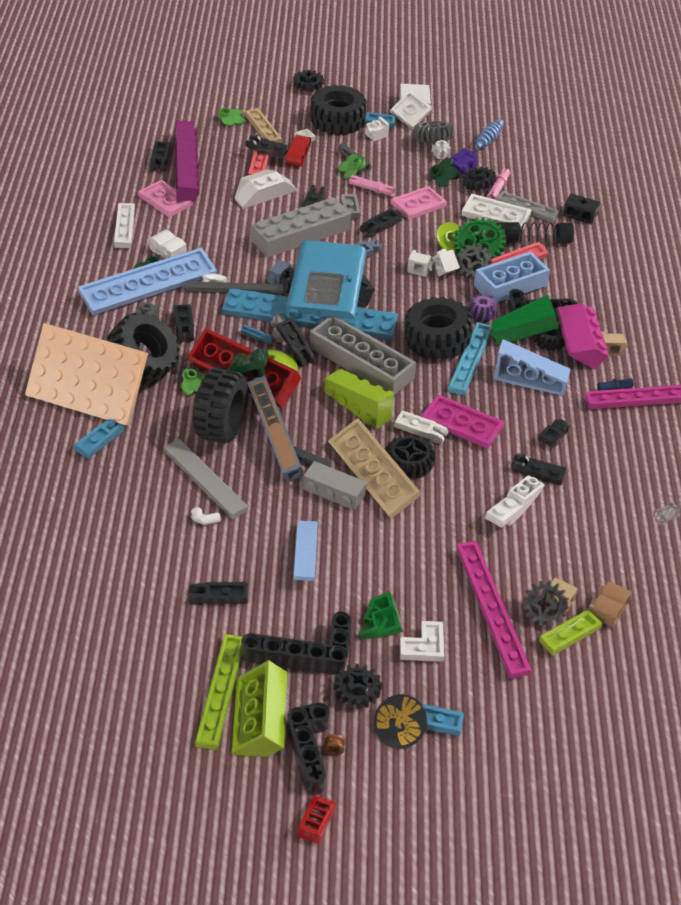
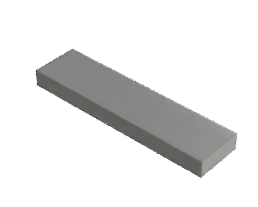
(537, 210)

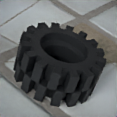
(552, 342)

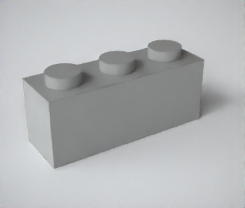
(334, 485)

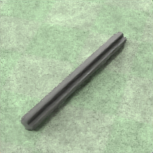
(198, 286)

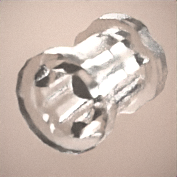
(666, 513)

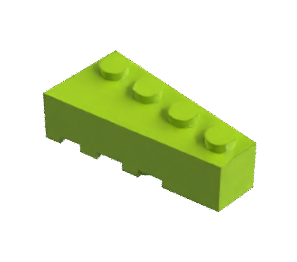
(361, 398)

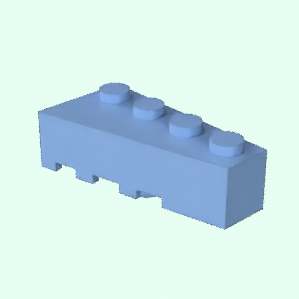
(530, 370)

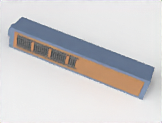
(275, 429)

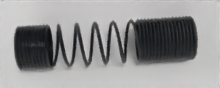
(513, 231)

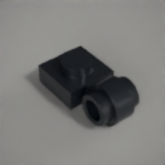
(554, 434)

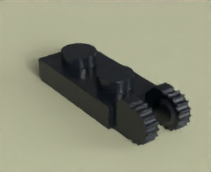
(266, 146)
(160, 155)
(313, 197)
(380, 222)
(183, 321)
(295, 341)
(538, 469)
(218, 593)

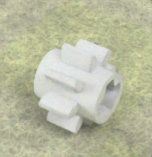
(441, 149)

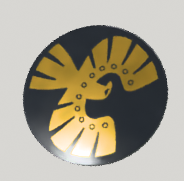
(400, 721)

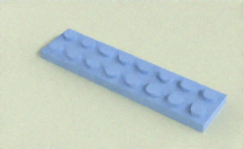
(145, 281)

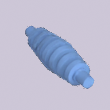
(489, 134)

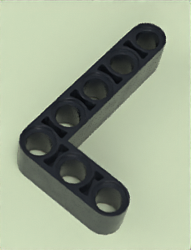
(302, 654)

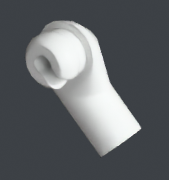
(214, 278)
(203, 519)

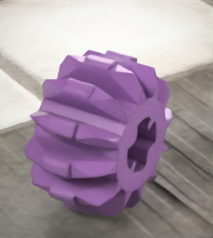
(482, 308)

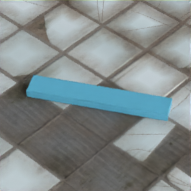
(470, 359)

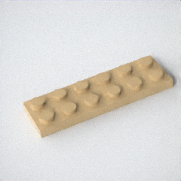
(375, 466)

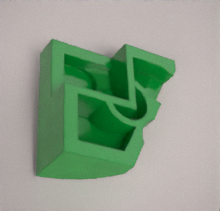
(382, 618)

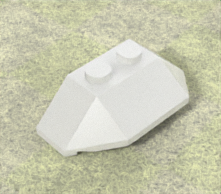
(262, 187)

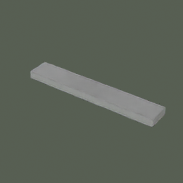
(206, 479)

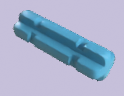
(257, 335)

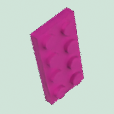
(464, 421)

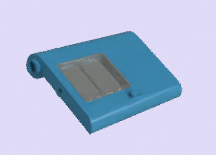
(322, 280)

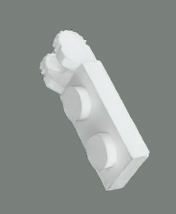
(421, 427)

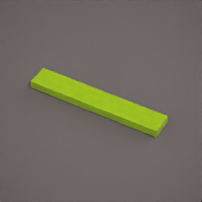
(219, 694)

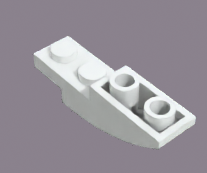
(516, 502)

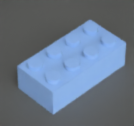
(519, 272)

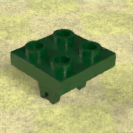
(255, 360)

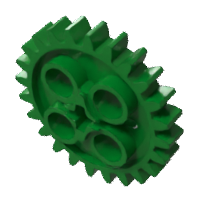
(466, 237)

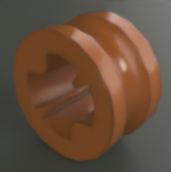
(334, 744)

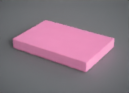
(163, 198)
(418, 202)

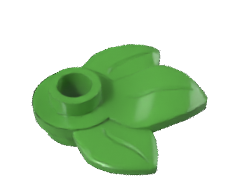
(231, 117)
(352, 165)
(191, 380)

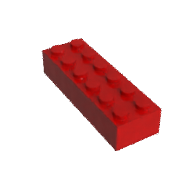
(217, 351)

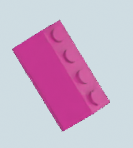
(582, 334)

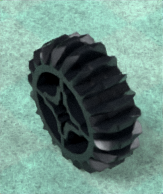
(412, 455)

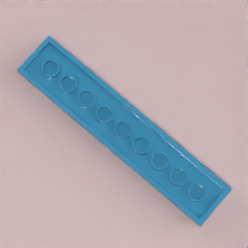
(264, 306)

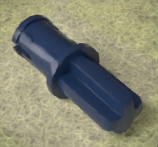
(615, 384)

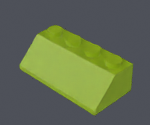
(260, 711)

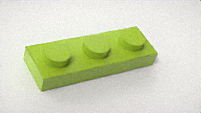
(570, 632)

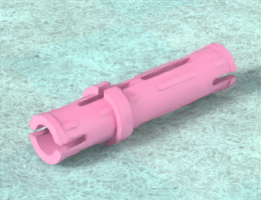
(501, 180)
(378, 187)

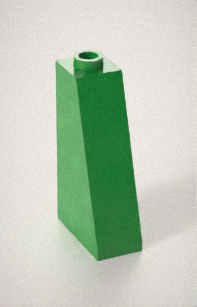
(525, 321)

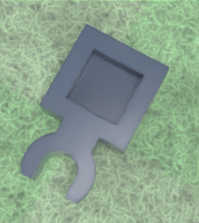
(371, 247)

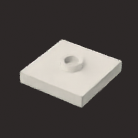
(411, 109)

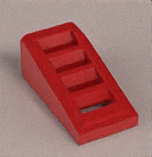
(310, 833)

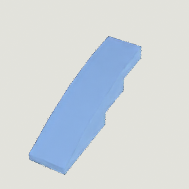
(305, 550)

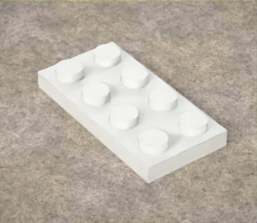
(496, 210)

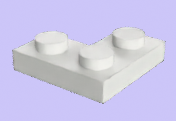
(428, 647)

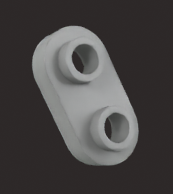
(274, 321)

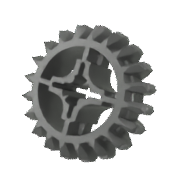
(433, 131)

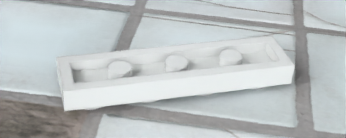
(124, 225)

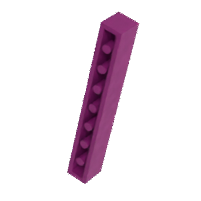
(186, 161)

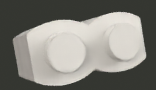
(167, 244)

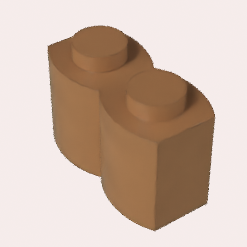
(610, 603)

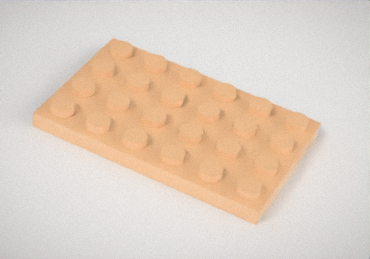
(86, 374)

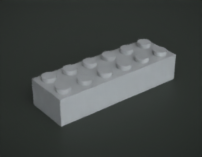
(306, 223)
(362, 354)

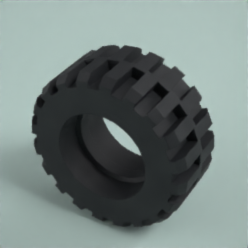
(338, 109)
(438, 327)
(155, 337)
(220, 405)

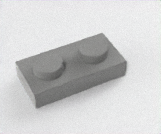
(351, 203)

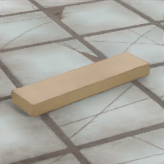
(262, 125)

